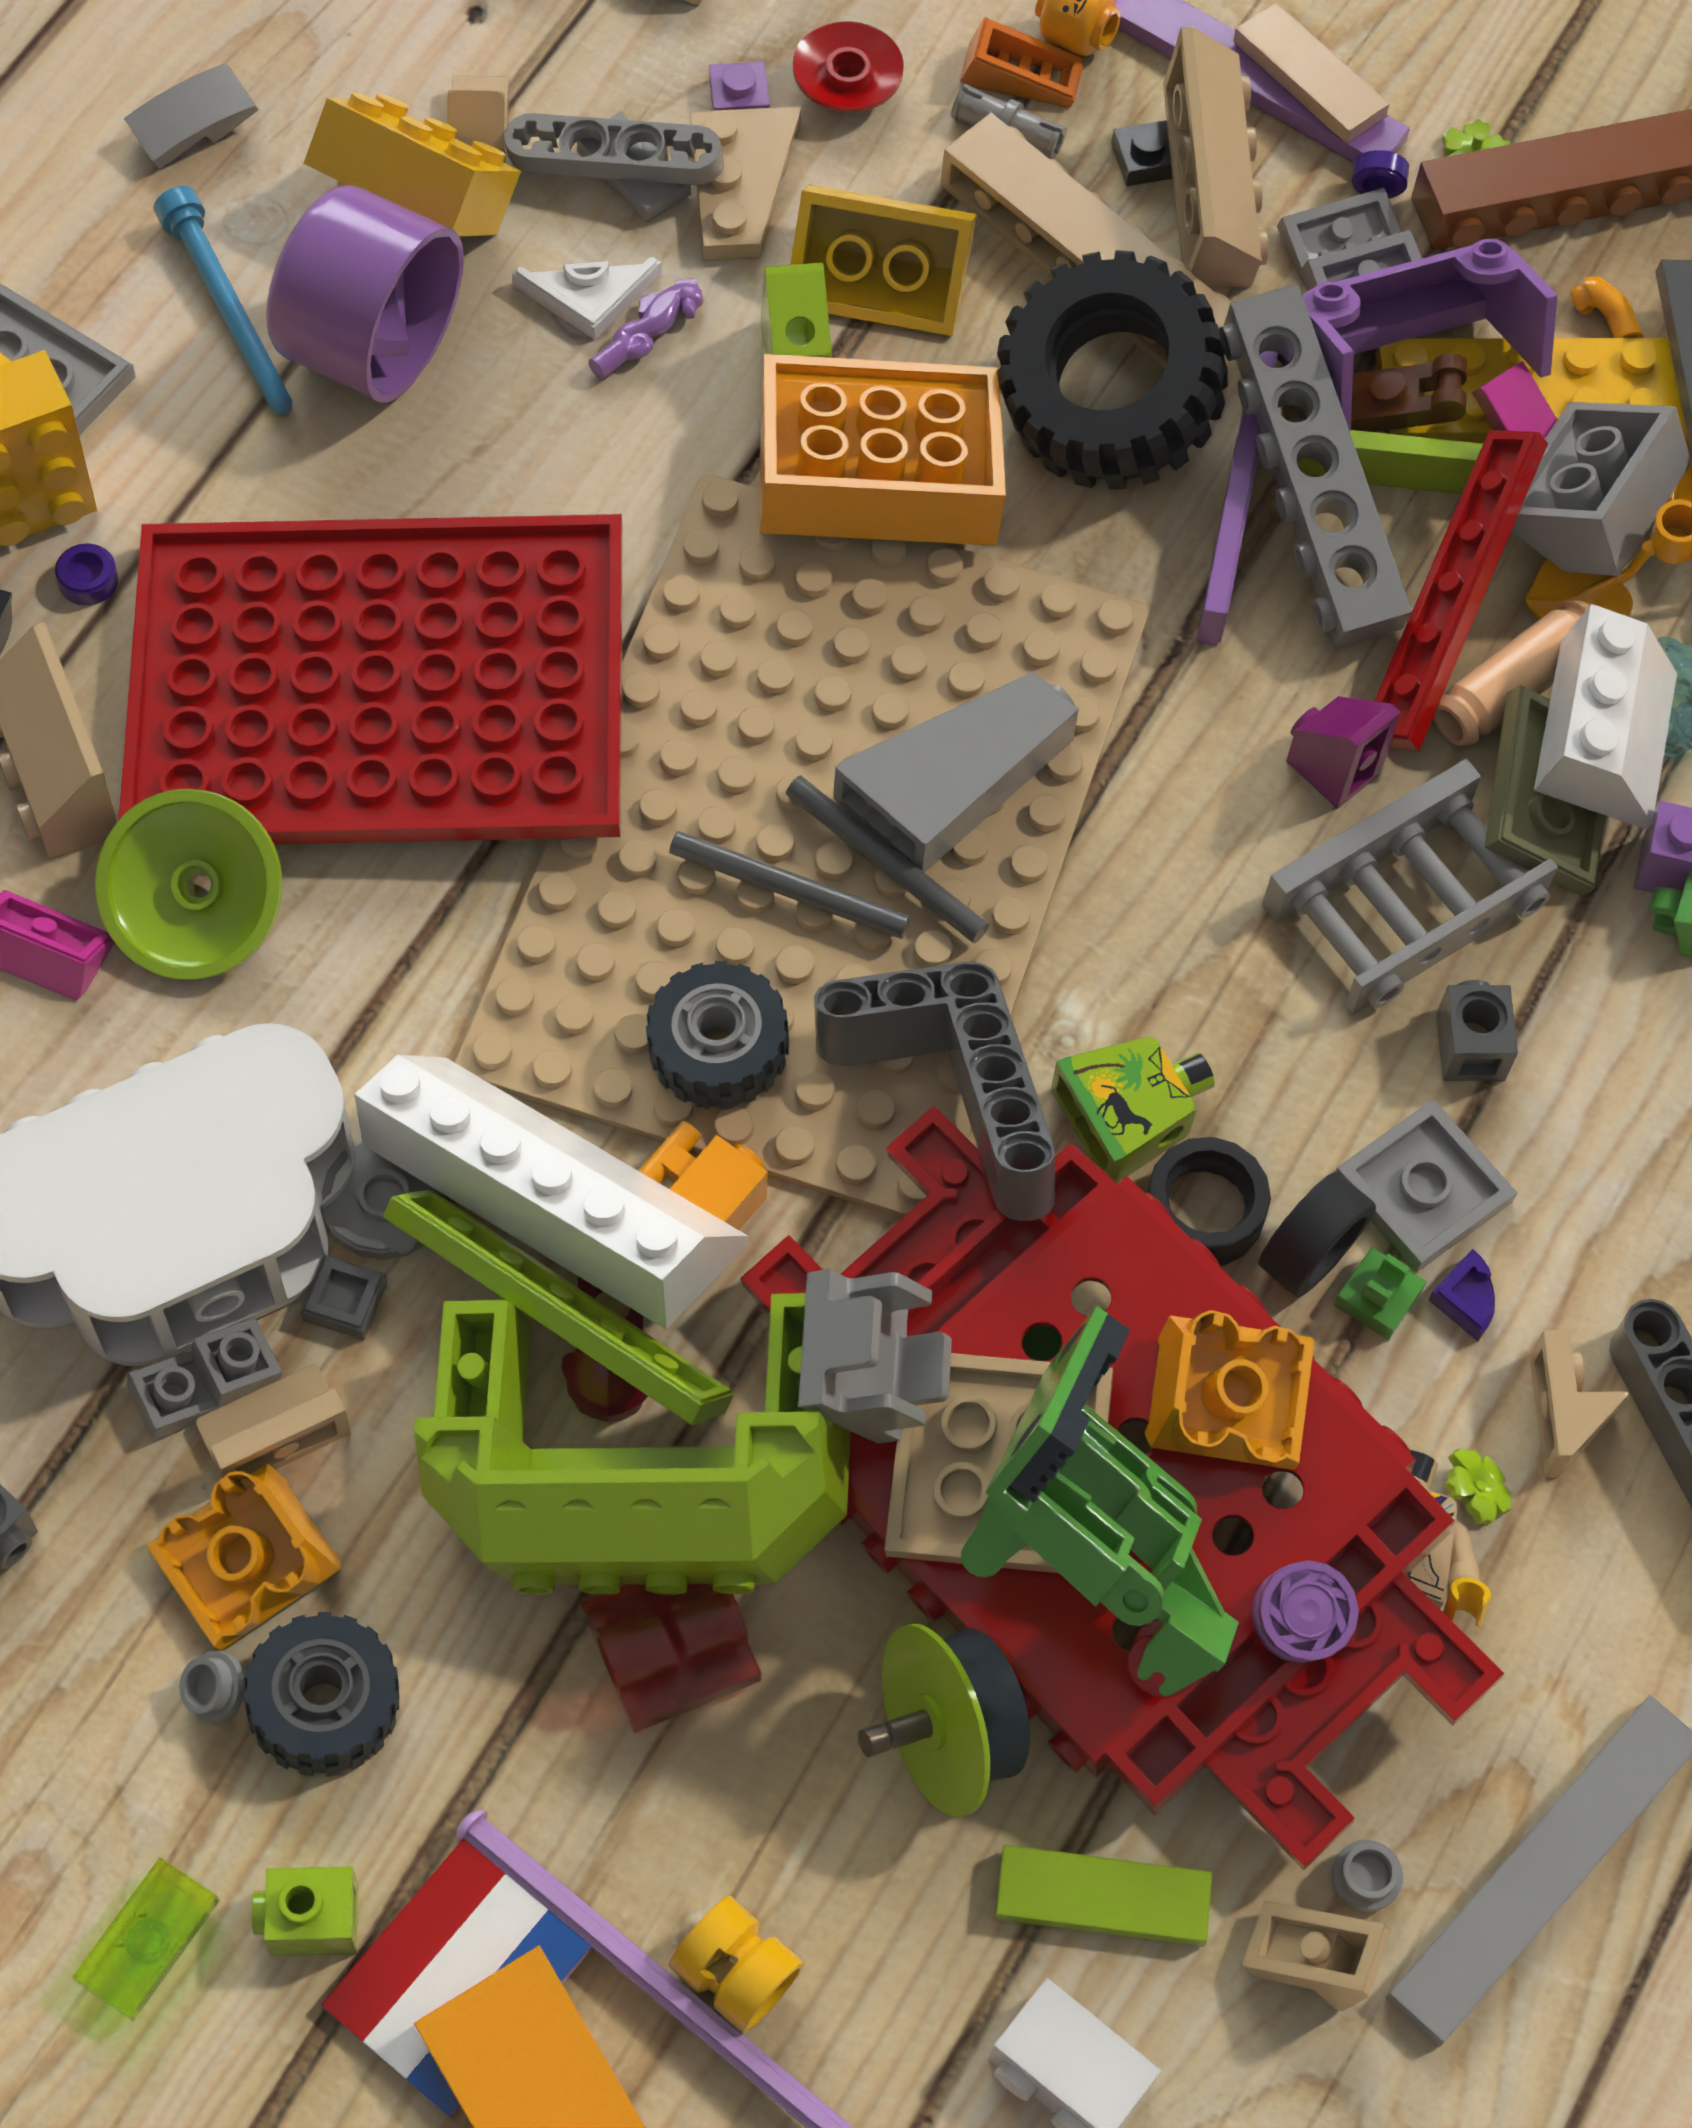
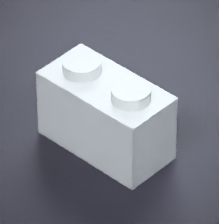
(1071, 2062)

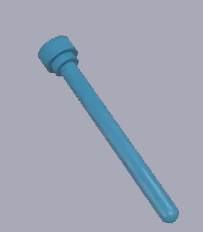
(183, 217)

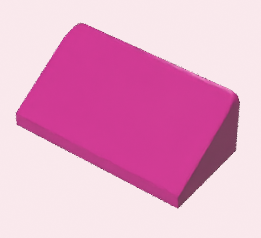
(1515, 402)
(49, 946)

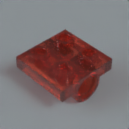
(670, 1649)

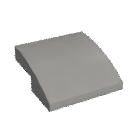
(1346, 239)

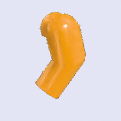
(1611, 302)

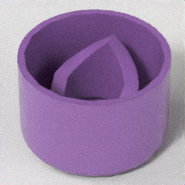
(364, 291)

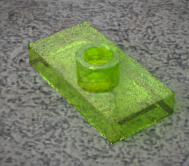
(146, 1939)

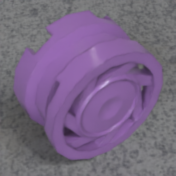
(1305, 1612)

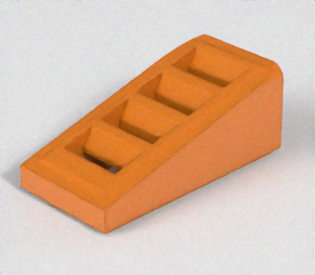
(996, 44)

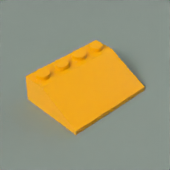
(881, 450)

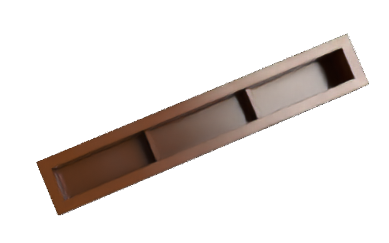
(1555, 180)

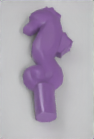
(656, 316)

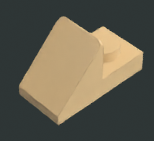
(479, 109)
(1564, 1413)
(1317, 1952)

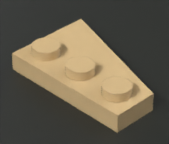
(742, 199)

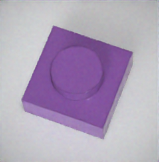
(738, 86)

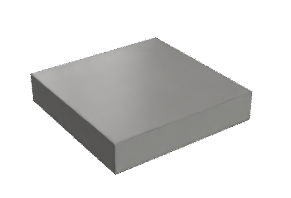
(1427, 1185)

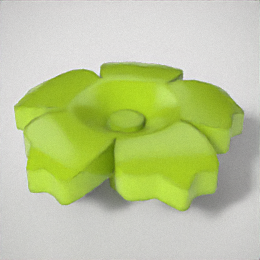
(1471, 139)
(1478, 1484)

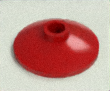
(848, 66)

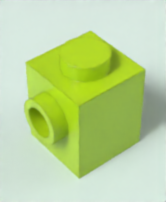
(307, 1911)

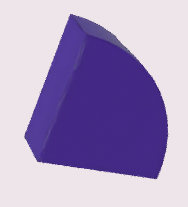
(1467, 1295)

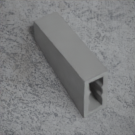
(955, 769)

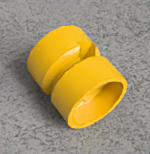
(750, 1986)

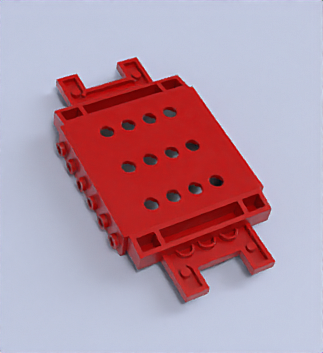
(1359, 1508)

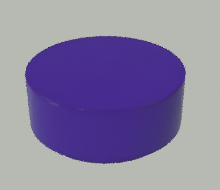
(1380, 170)
(86, 574)

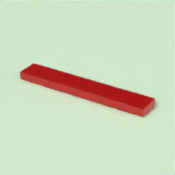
(1458, 581)

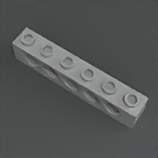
(1282, 324)

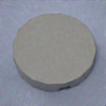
(358, 1218)

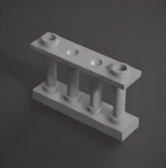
(1401, 830)

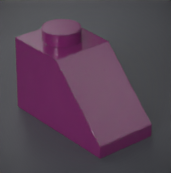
(1342, 746)

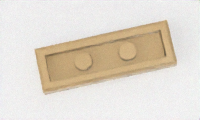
(1311, 72)

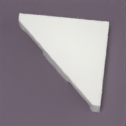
(588, 293)

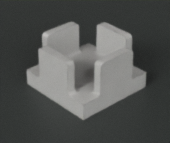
(860, 1360)

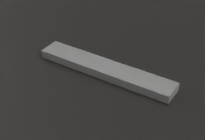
(1542, 1871)

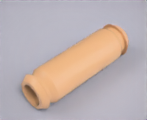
(1479, 699)

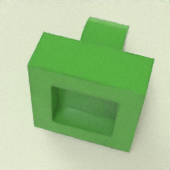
(1674, 914)
(1380, 1293)

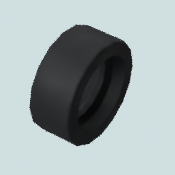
(1236, 1166)
(1317, 1234)

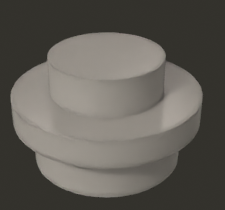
(213, 1686)
(1367, 1875)

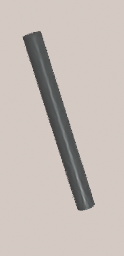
(887, 859)
(789, 884)

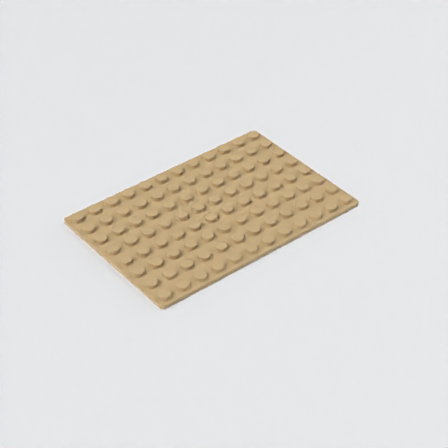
(738, 679)

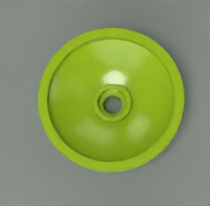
(150, 877)

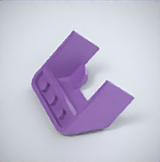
(1432, 297)

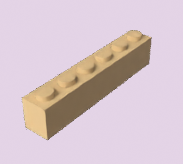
(1047, 210)

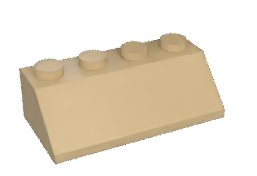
(1213, 162)

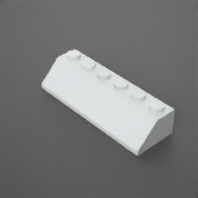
(545, 1185)

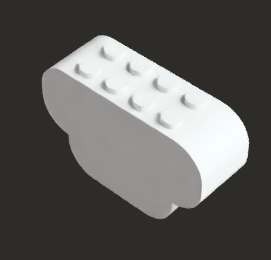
(175, 1195)

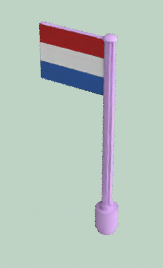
(482, 1914)

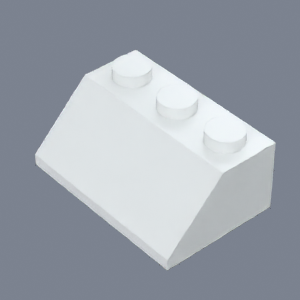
(1608, 718)

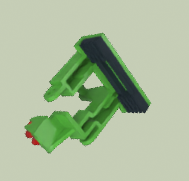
(1091, 1498)

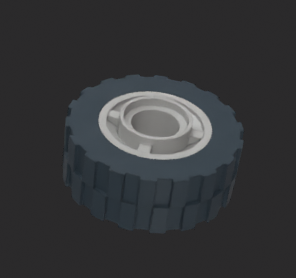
(724, 1069)

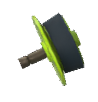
(950, 1715)

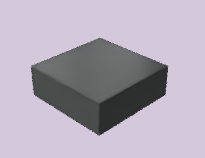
(344, 1297)

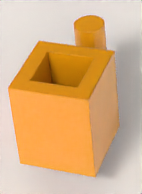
(720, 1180)

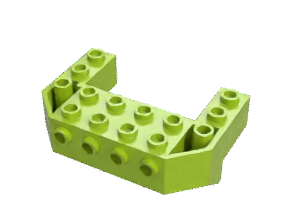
(624, 1512)

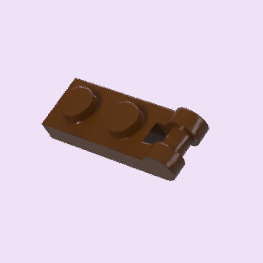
(1396, 395)

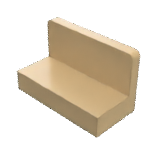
(274, 1423)

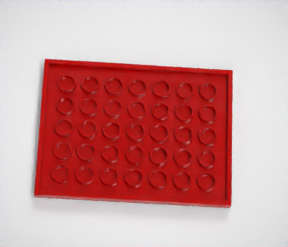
(383, 675)

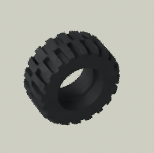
(1098, 301)

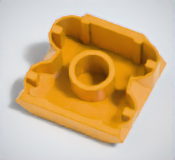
(1230, 1390)
(243, 1554)

